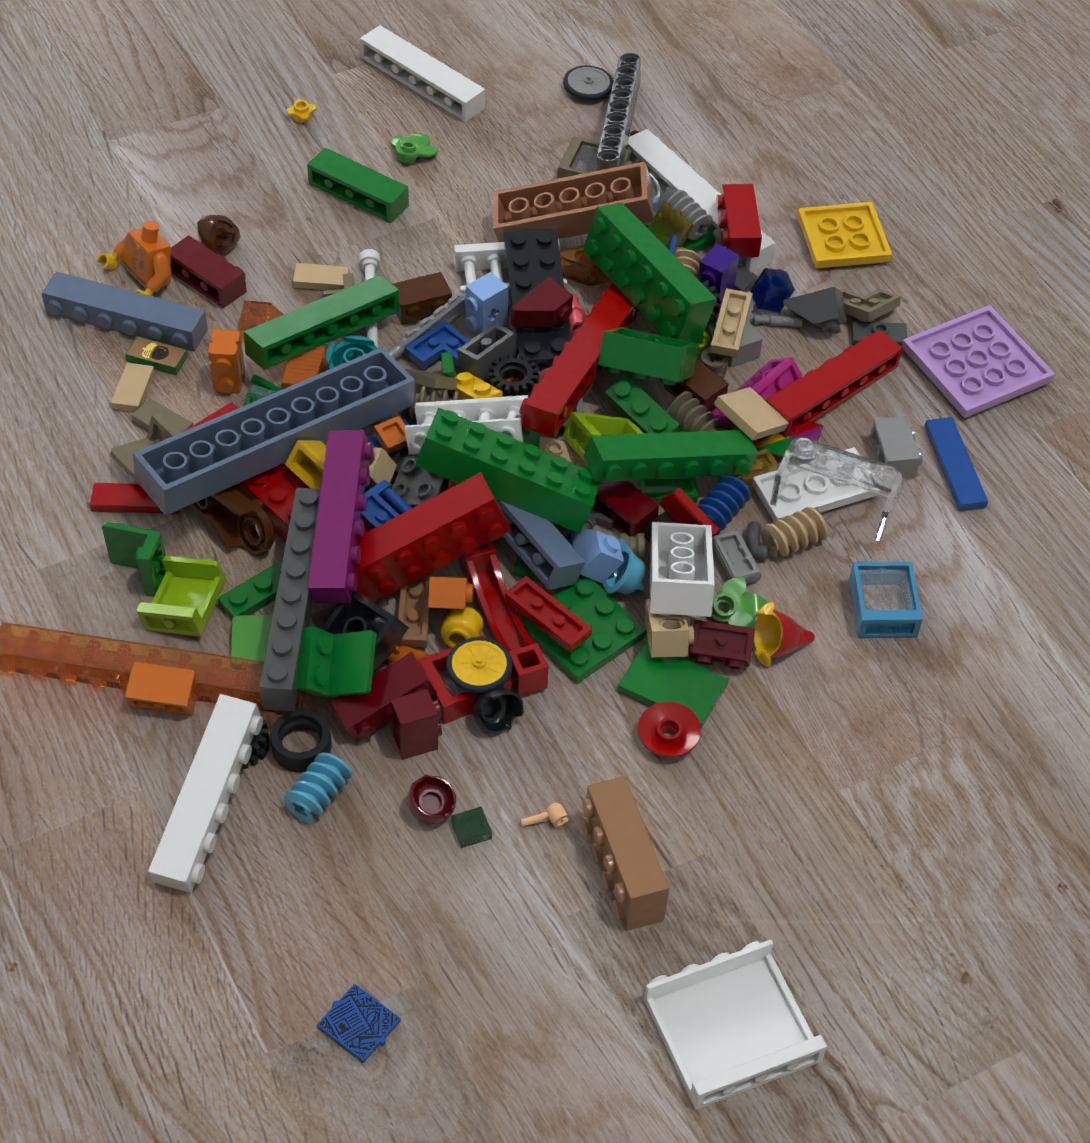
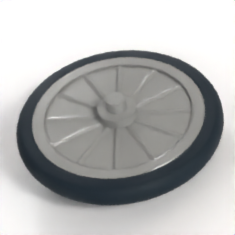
(588, 82)

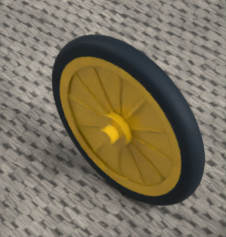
(479, 665)

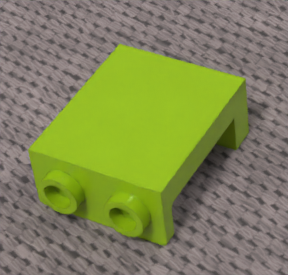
(183, 597)

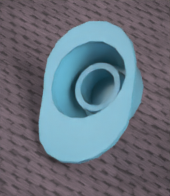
(628, 575)

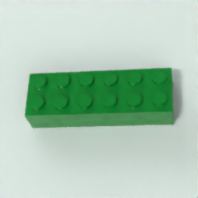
(648, 274)
(513, 470)

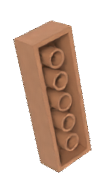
(571, 201)

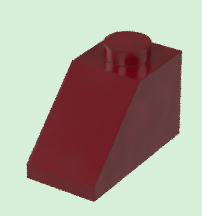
(543, 306)

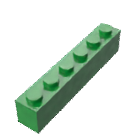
(321, 322)
(669, 455)

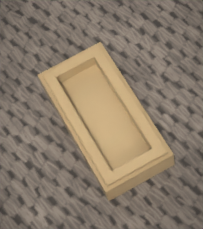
(319, 276)
(132, 387)

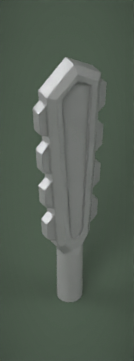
(449, 312)

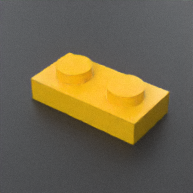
(474, 388)

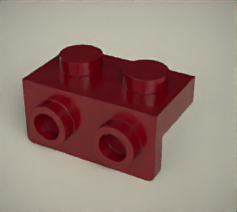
(722, 644)

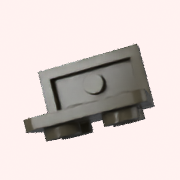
(159, 430)

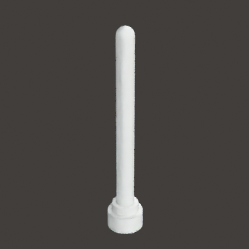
(369, 262)

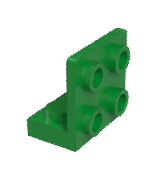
(139, 550)
(336, 662)

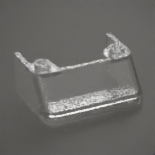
(844, 468)

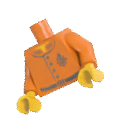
(144, 256)

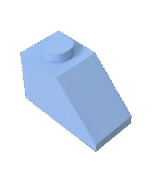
(599, 551)

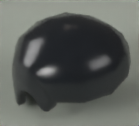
(497, 710)

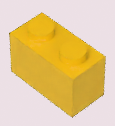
(308, 461)

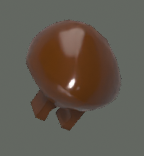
(218, 233)

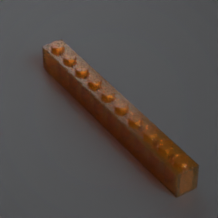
(110, 662)

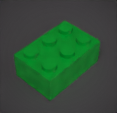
(648, 355)

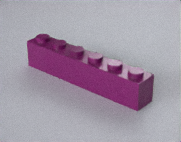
(339, 517)

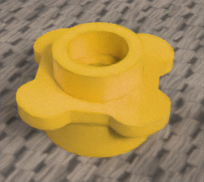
(301, 111)

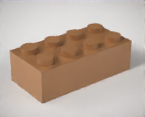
(625, 854)

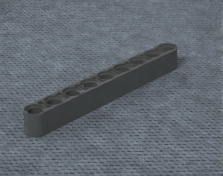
(619, 112)

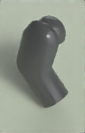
(752, 541)

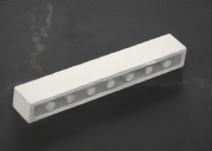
(675, 173)

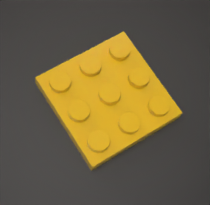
(844, 235)

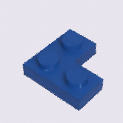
(436, 341)

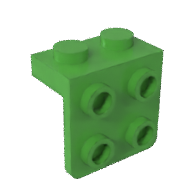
(250, 636)

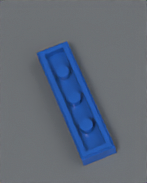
(956, 464)

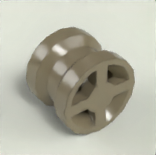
(715, 362)
(636, 544)

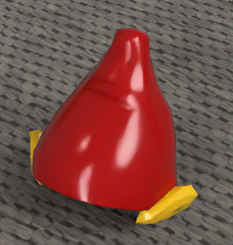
(777, 634)

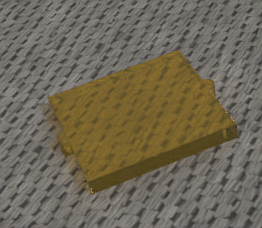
(670, 222)

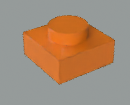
(391, 434)

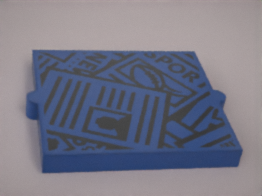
(359, 1023)

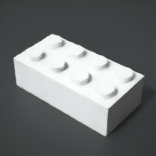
(681, 570)

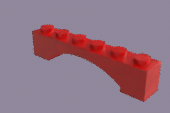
(502, 620)

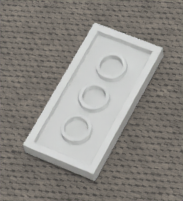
(807, 490)

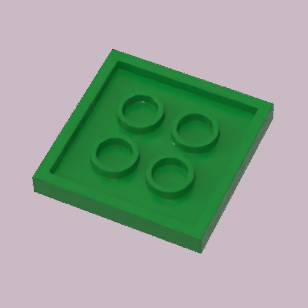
(611, 627)

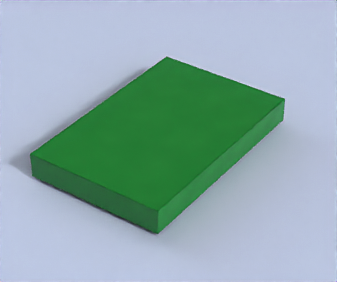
(672, 681)

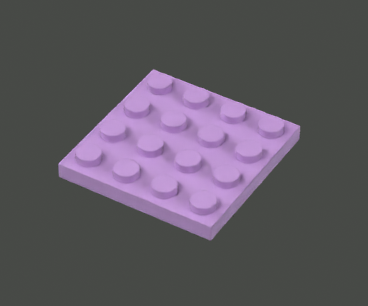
(977, 361)

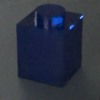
(771, 289)

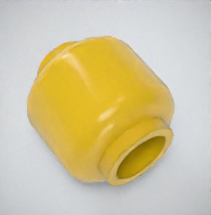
(461, 625)

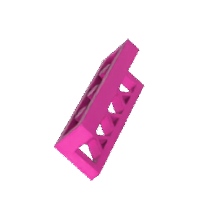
(768, 380)

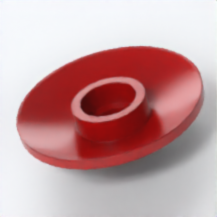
(673, 719)

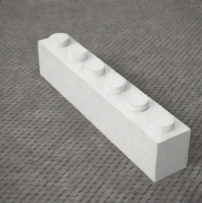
(422, 73)
(205, 794)

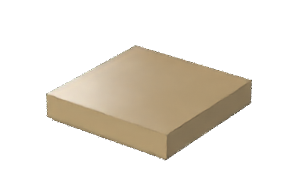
(751, 413)

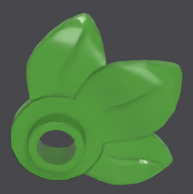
(410, 148)
(740, 604)

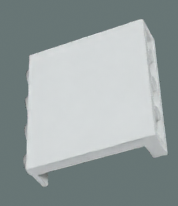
(731, 1024)

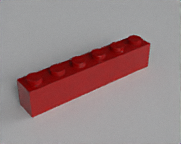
(836, 381)

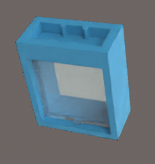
(885, 599)

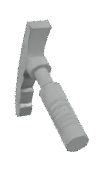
(773, 320)

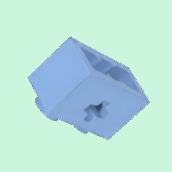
(486, 303)

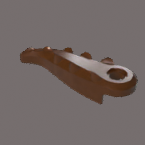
(235, 519)

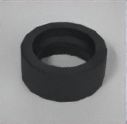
(294, 721)

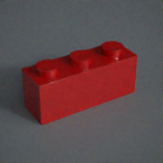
(739, 219)

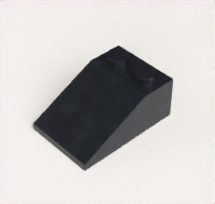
(365, 616)

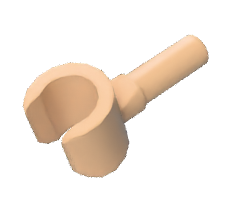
(554, 813)

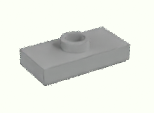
(735, 556)

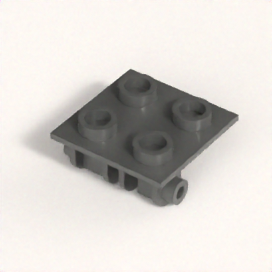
(417, 484)

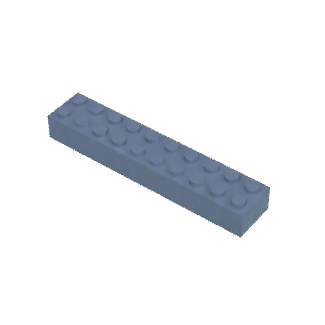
(266, 430)

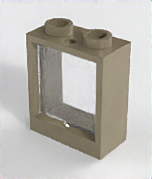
(582, 158)

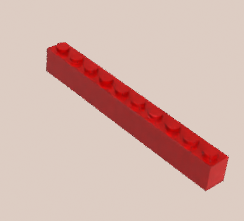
(576, 366)

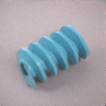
(316, 785)

